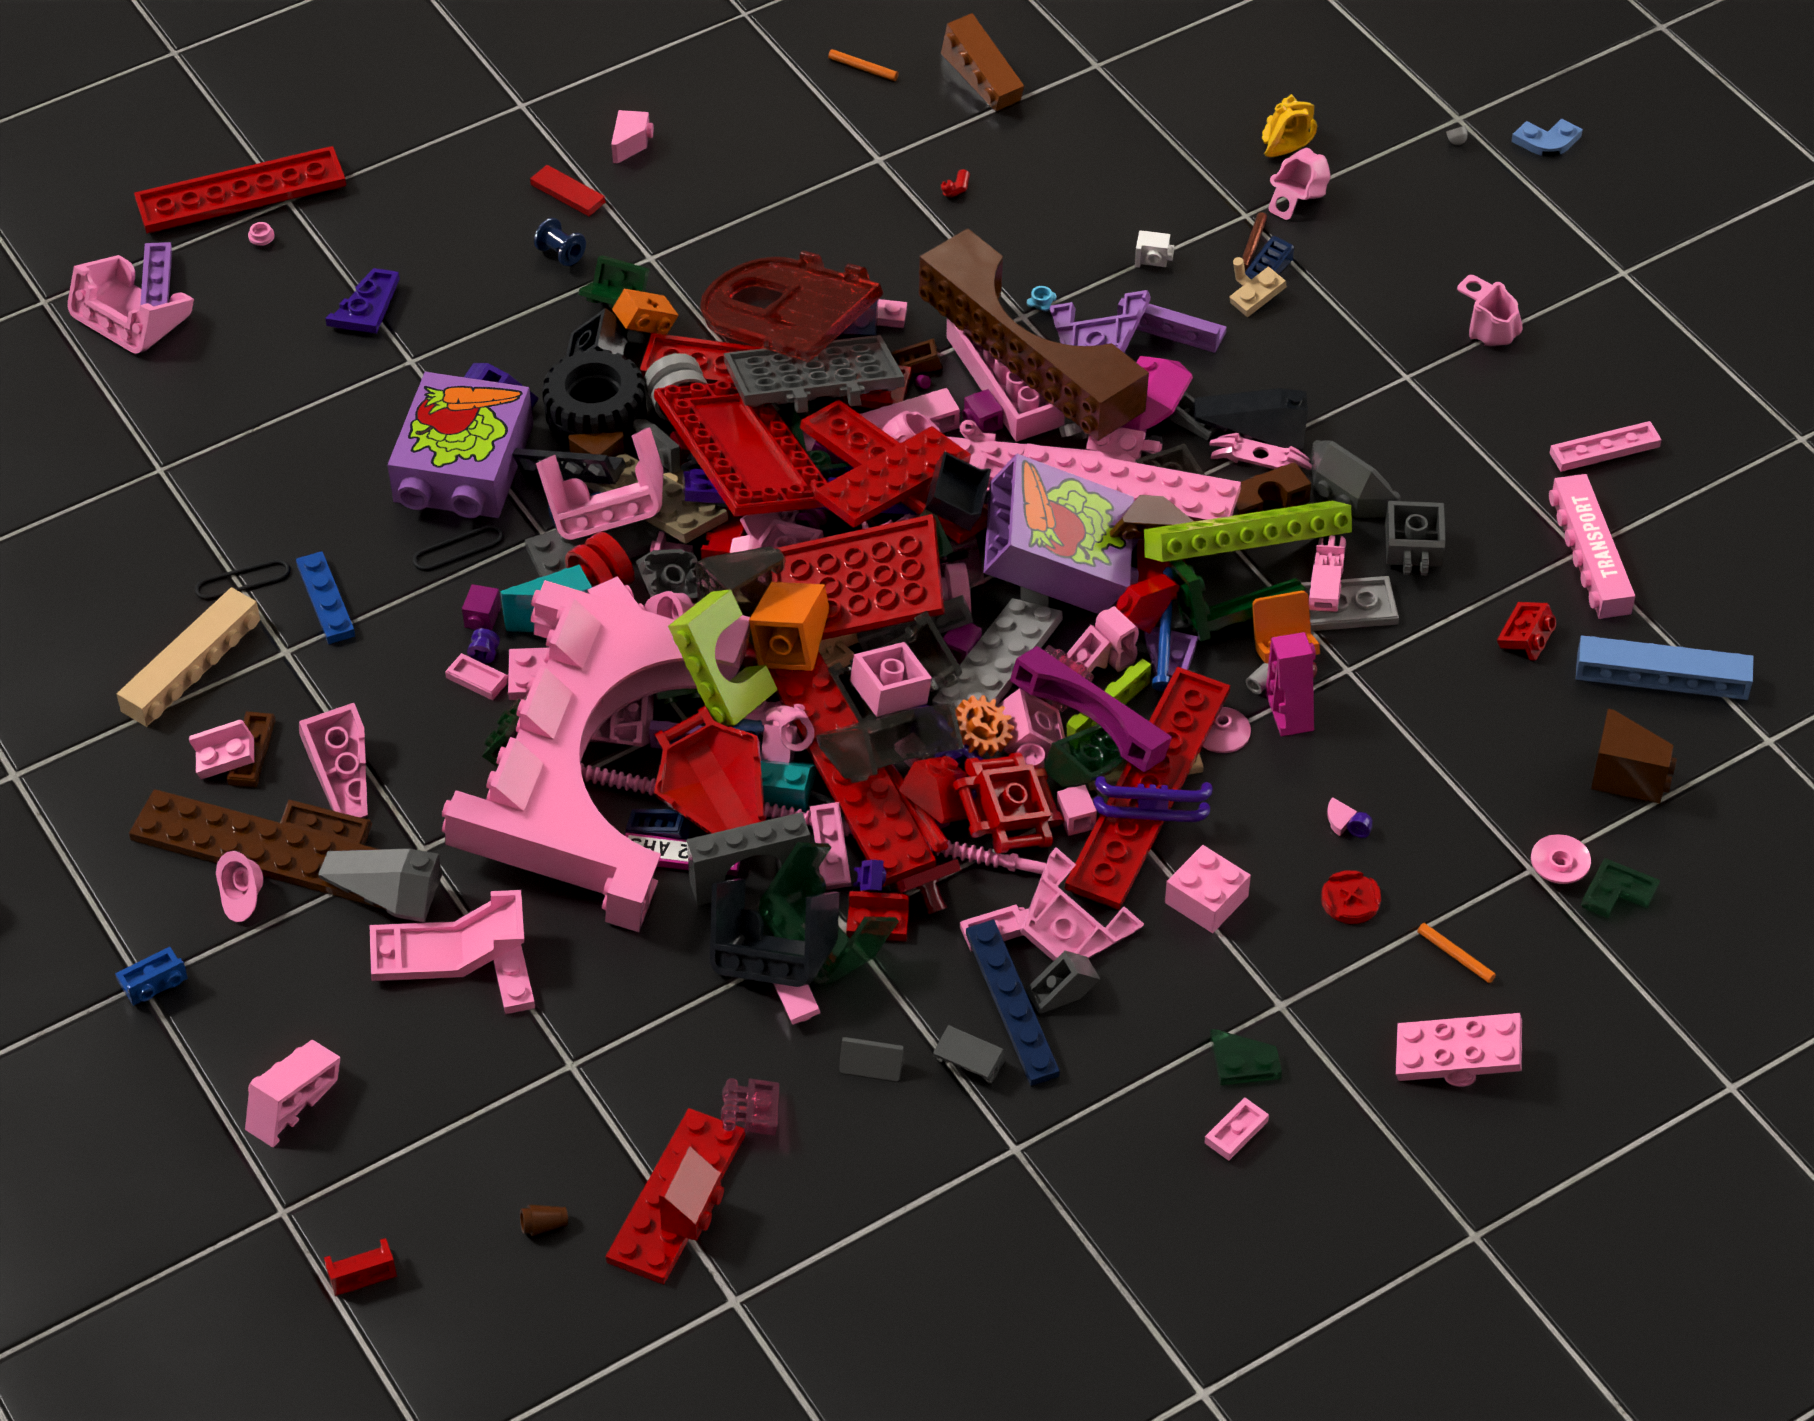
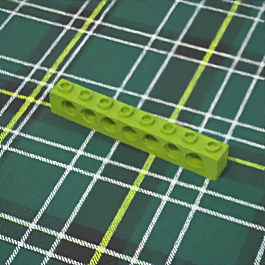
(1247, 531)

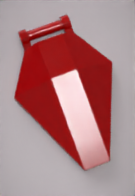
(711, 774)

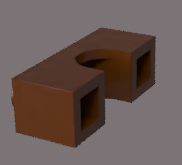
(1284, 485)

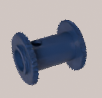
(568, 247)

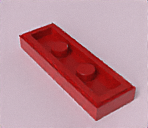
(567, 190)

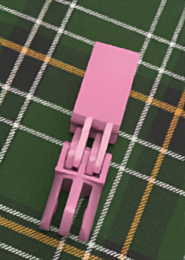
(1326, 575)

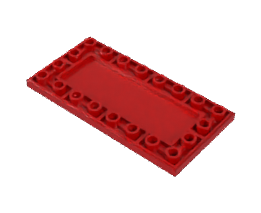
(742, 448)

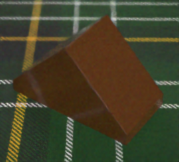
(599, 443)

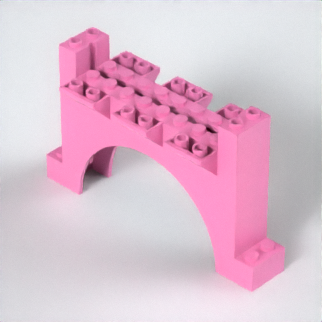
(537, 799)

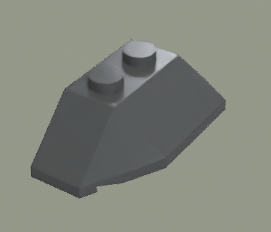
(1350, 481)

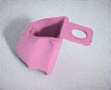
(1300, 177)
(1494, 314)

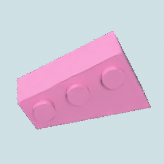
(288, 1088)

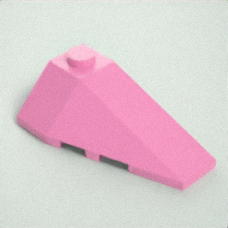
(338, 756)

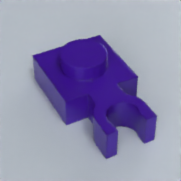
(870, 875)

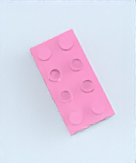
(1459, 1048)

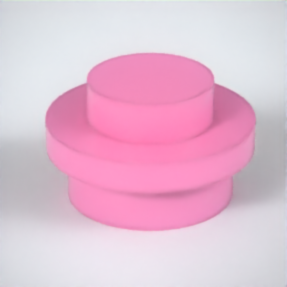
(261, 234)

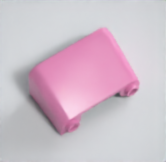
(109, 303)

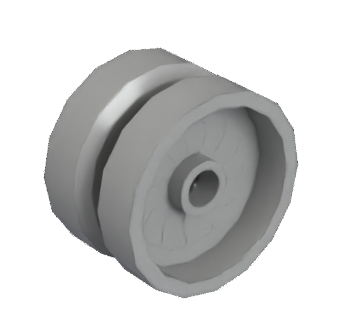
(672, 370)

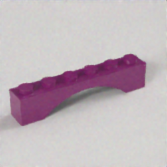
(1049, 678)

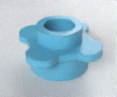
(1041, 298)

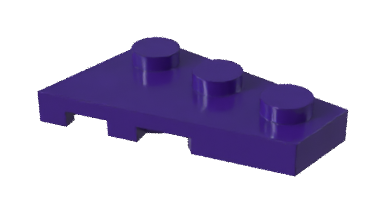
(367, 304)

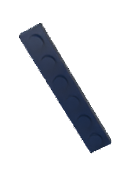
(1012, 1002)

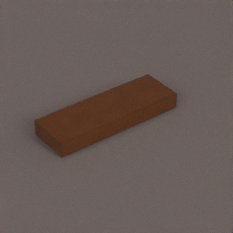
(261, 728)
(326, 822)

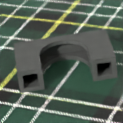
(717, 852)

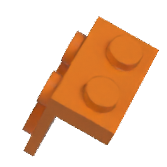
(1279, 617)

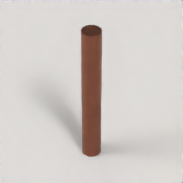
(1254, 239)

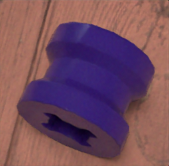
(483, 645)

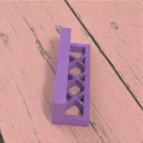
(1180, 327)

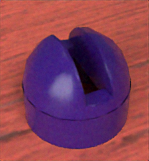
(1360, 825)

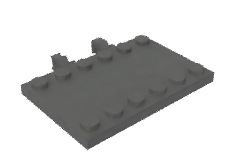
(839, 370)

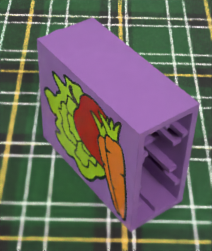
(460, 445)
(1054, 535)

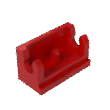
(361, 1269)

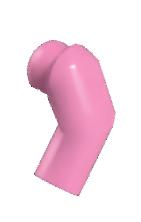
(971, 431)

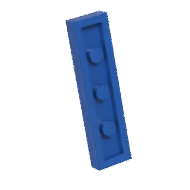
(325, 597)

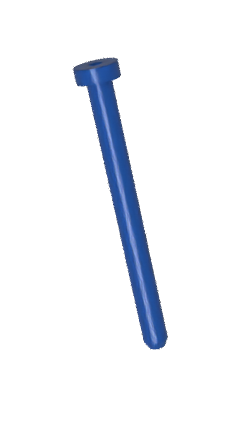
(1162, 679)

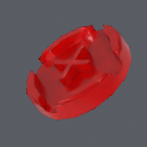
(1351, 897)

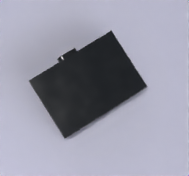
(958, 491)

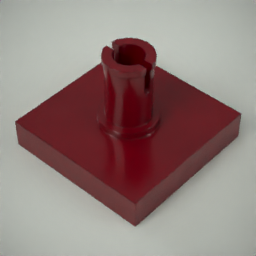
(927, 883)

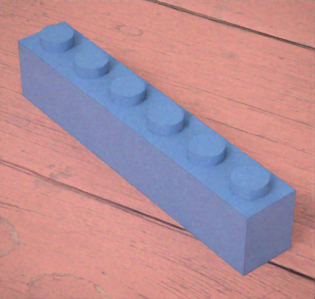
(1664, 667)

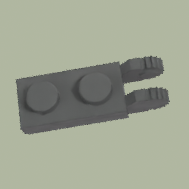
(667, 448)

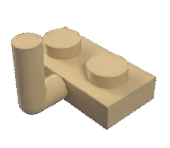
(1255, 291)

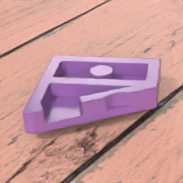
(1181, 649)

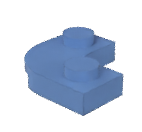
(1537, 140)

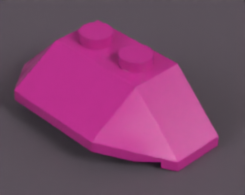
(1165, 389)

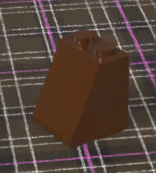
(1633, 760)

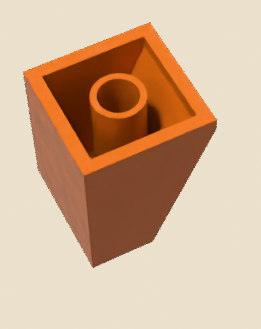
(789, 625)

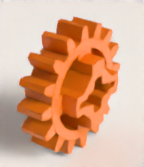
(983, 725)

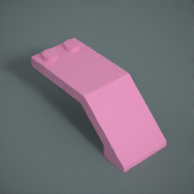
(448, 947)

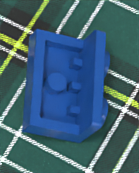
(151, 976)

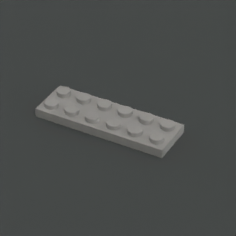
(992, 659)

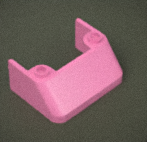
(582, 515)

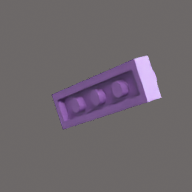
(156, 273)

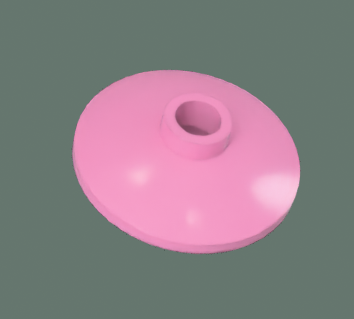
(1229, 736)
(1562, 850)

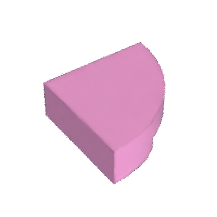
(1339, 815)

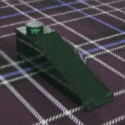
(1082, 757)

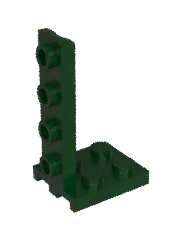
(1213, 618)

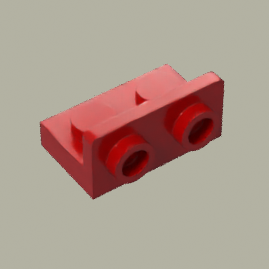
(1528, 628)
(875, 904)

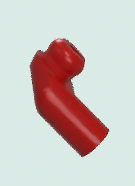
(952, 189)

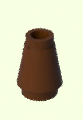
(540, 1218)

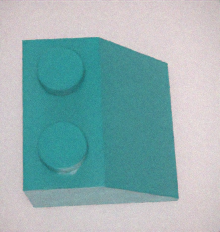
(788, 783)

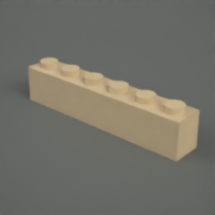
(188, 657)

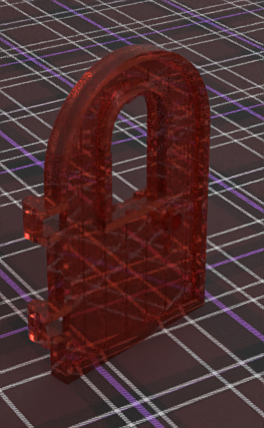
(808, 315)

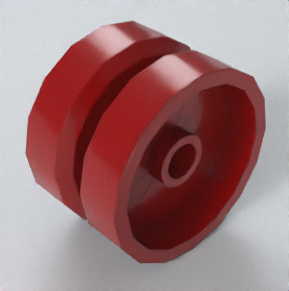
(601, 560)

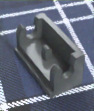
(970, 1053)

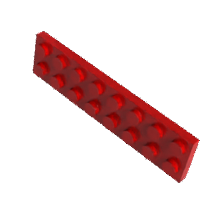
(239, 189)
(859, 441)

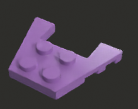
(1104, 330)

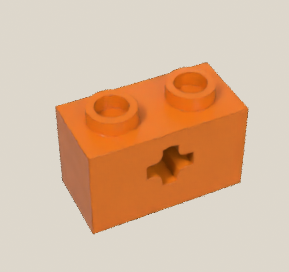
(645, 312)

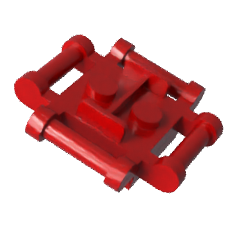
(1008, 800)

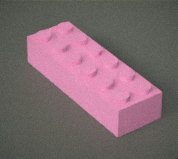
(1024, 409)

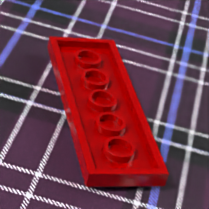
(887, 477)
(641, 1242)

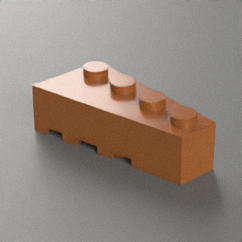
(981, 63)

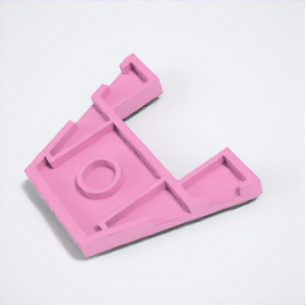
(1061, 925)

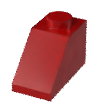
(1147, 601)

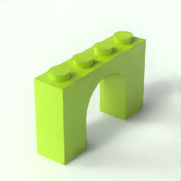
(696, 639)

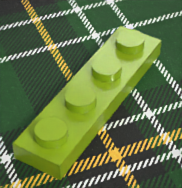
(1123, 690)

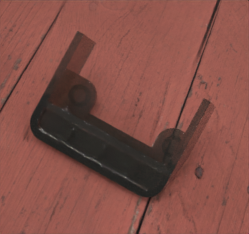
(891, 738)

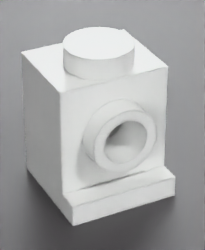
(1153, 249)

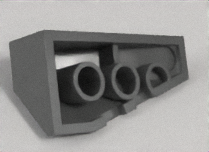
(392, 878)

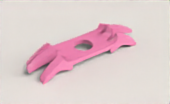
(1242, 449)

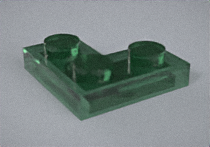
(1615, 882)

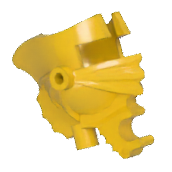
(1289, 127)

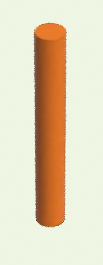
(863, 65)
(1456, 953)

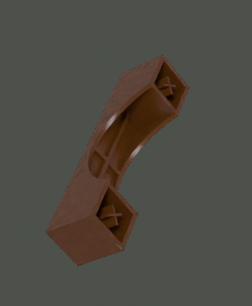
(1088, 384)

